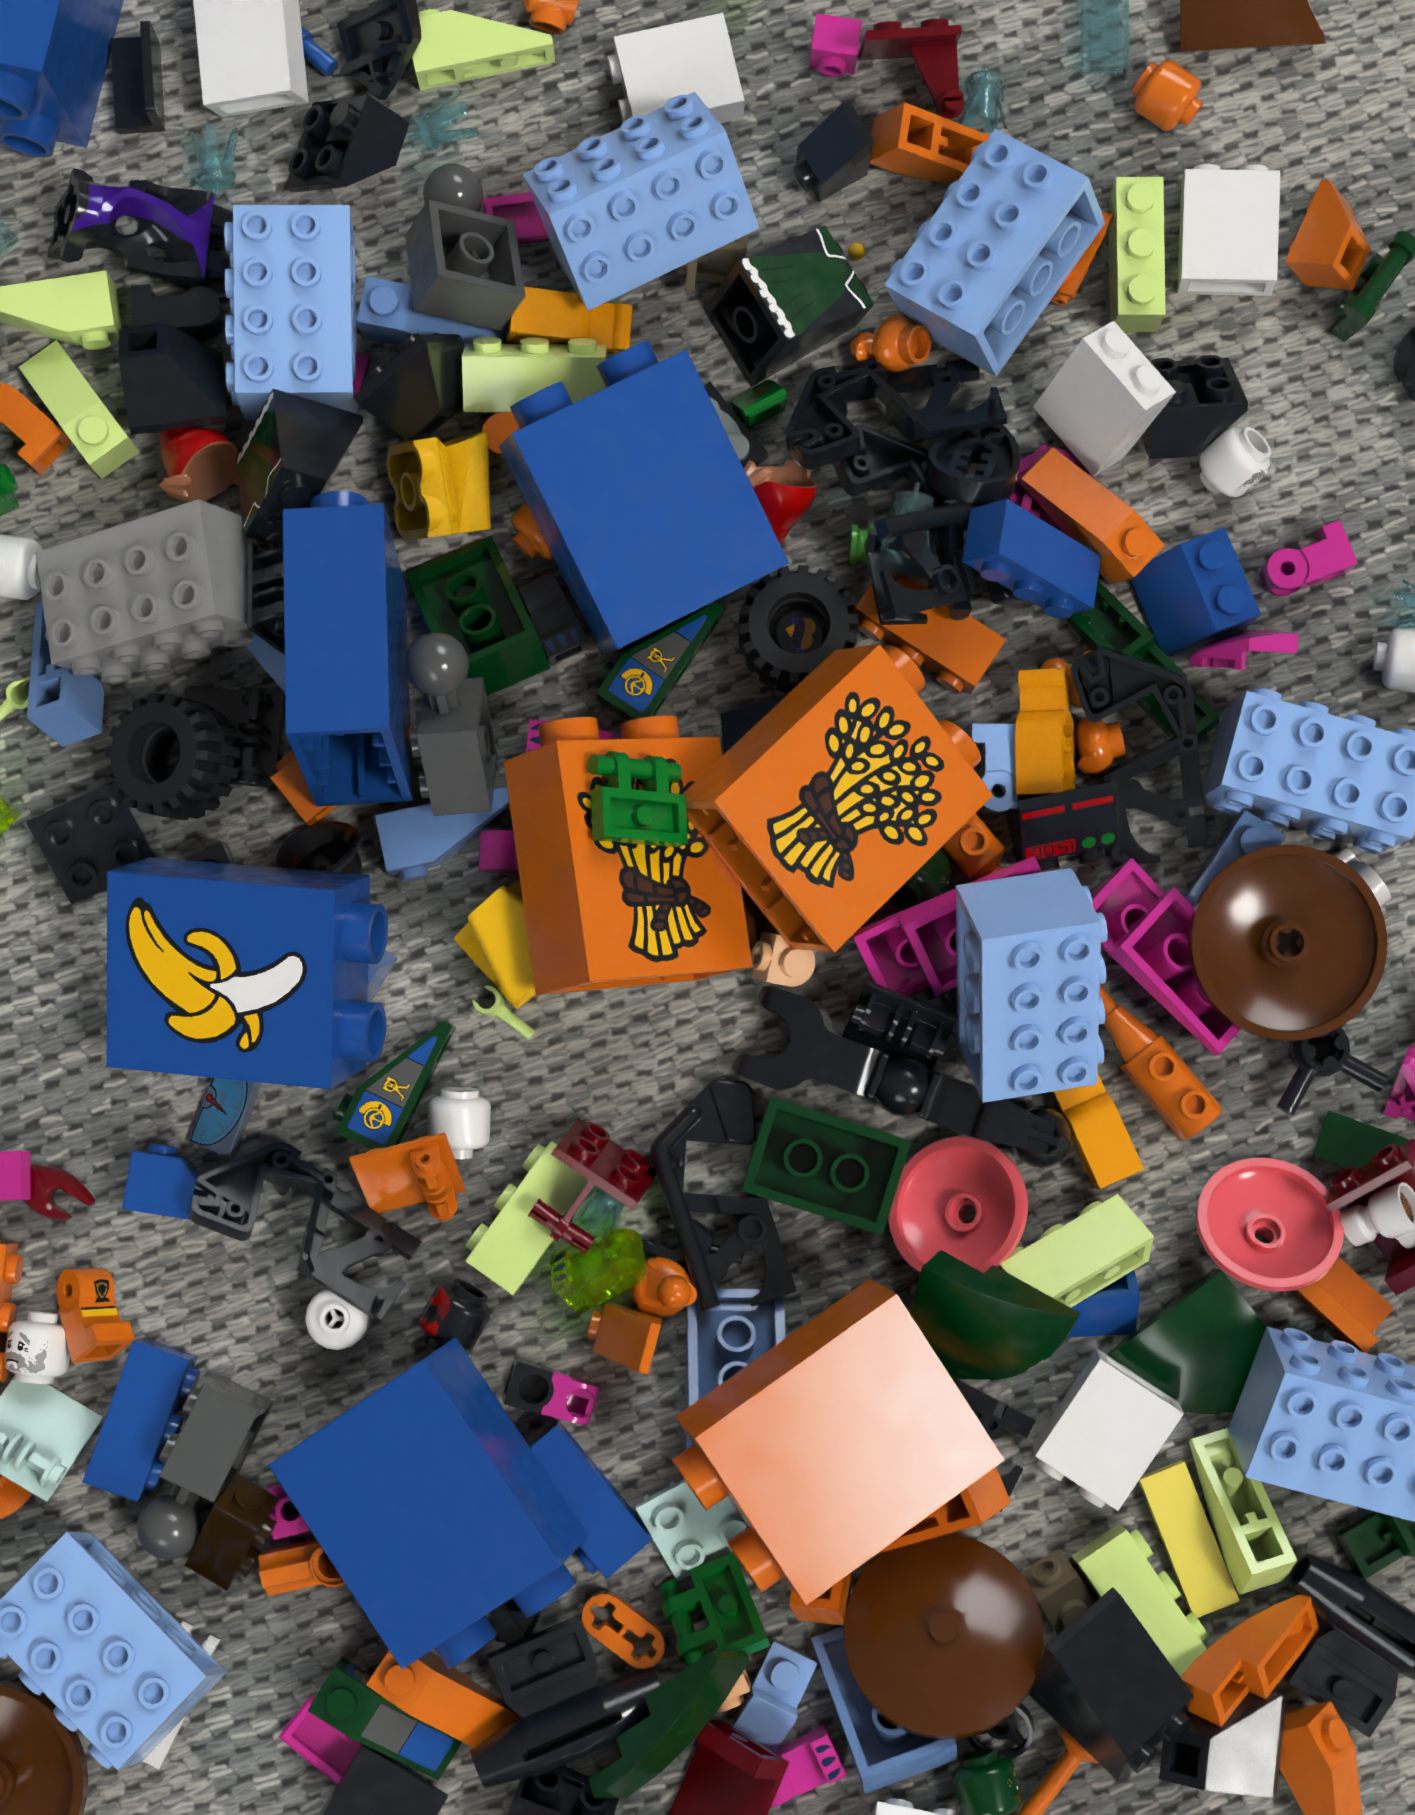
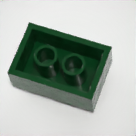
(825, 1165)

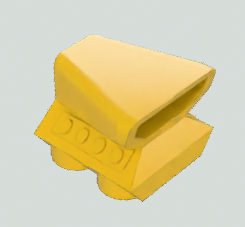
(440, 486)
(499, 943)

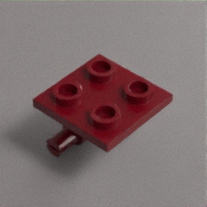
(934, 51)
(605, 1164)

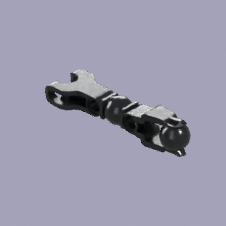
(900, 1084)

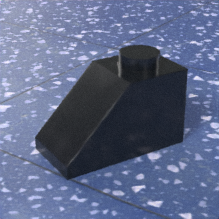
(834, 153)

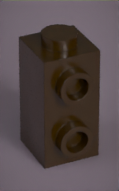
(232, 1531)

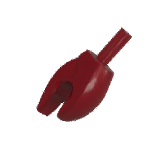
(44, 1184)

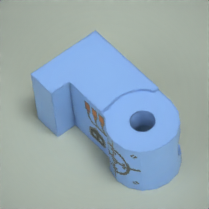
(997, 764)

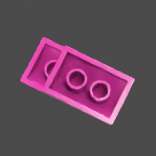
(919, 943)
(1151, 943)

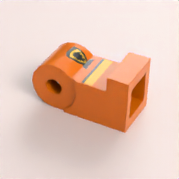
(91, 1315)

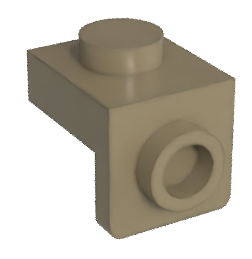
(714, 265)
(1058, 1590)

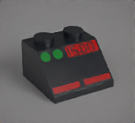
(1065, 826)

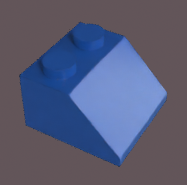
(1195, 593)

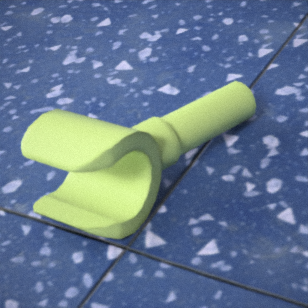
(15, 696)
(501, 1011)

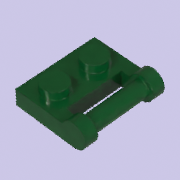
(1379, 273)

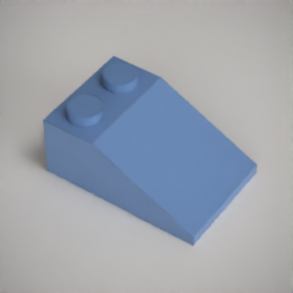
(728, 1339)
(877, 1747)

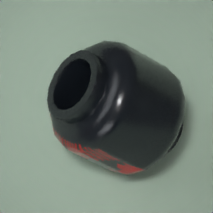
(457, 1312)

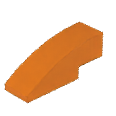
(1250, 1658)

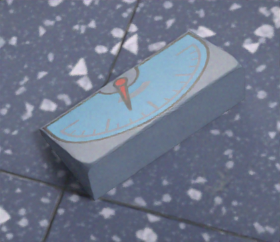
(225, 1115)

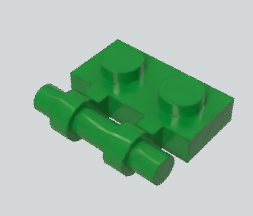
(637, 815)
(727, 1607)

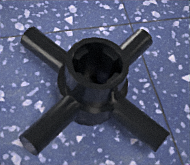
(1335, 1060)

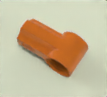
(296, 1568)

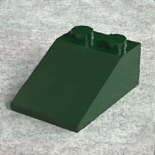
(479, 605)

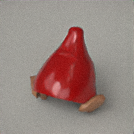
(197, 463)
(783, 493)

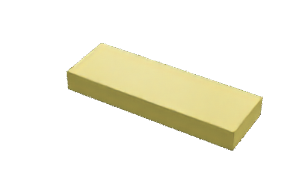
(1188, 1539)

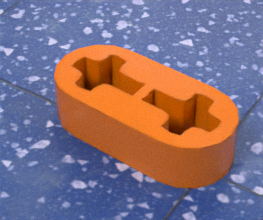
(616, 1639)

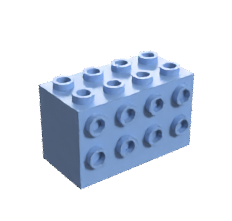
(641, 199)
(996, 250)
(291, 305)
(1314, 771)
(1029, 984)
(1329, 1422)
(103, 1650)

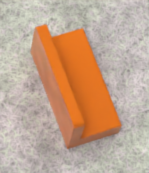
(1346, 1305)

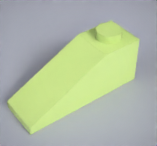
(469, 47)
(67, 309)
(78, 409)
(1241, 1516)

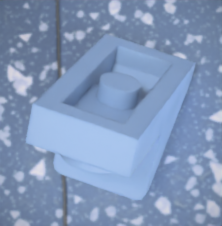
(775, 1695)

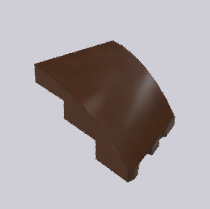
(1247, 24)

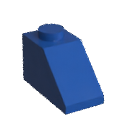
(160, 1182)

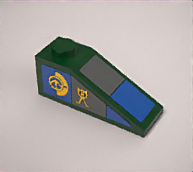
(651, 670)
(387, 1101)
(379, 1724)

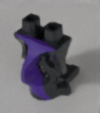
(165, 218)

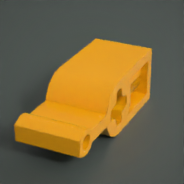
(564, 317)
(1044, 733)
(1098, 1134)

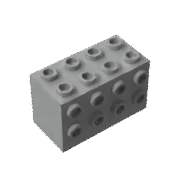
(147, 592)

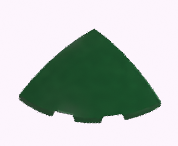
(987, 1320)
(1197, 1346)

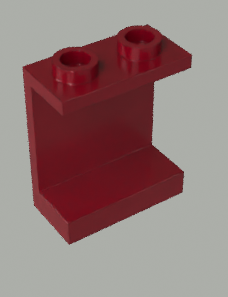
(1355, 1186)
(729, 1774)

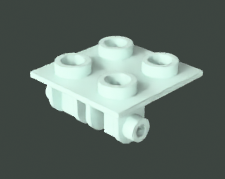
(41, 1435)
(685, 1530)

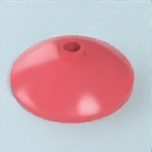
(940, 1189)
(1272, 1202)

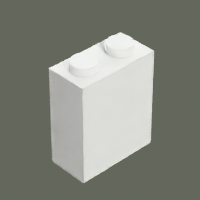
(250, 55)
(677, 62)
(1229, 231)
(1103, 398)
(1106, 1431)

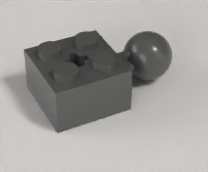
(463, 259)
(452, 729)
(201, 1463)

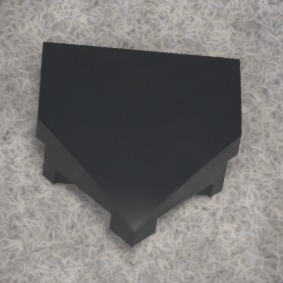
(380, 44)

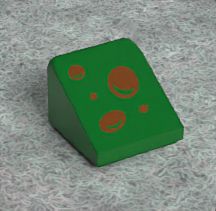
(760, 403)

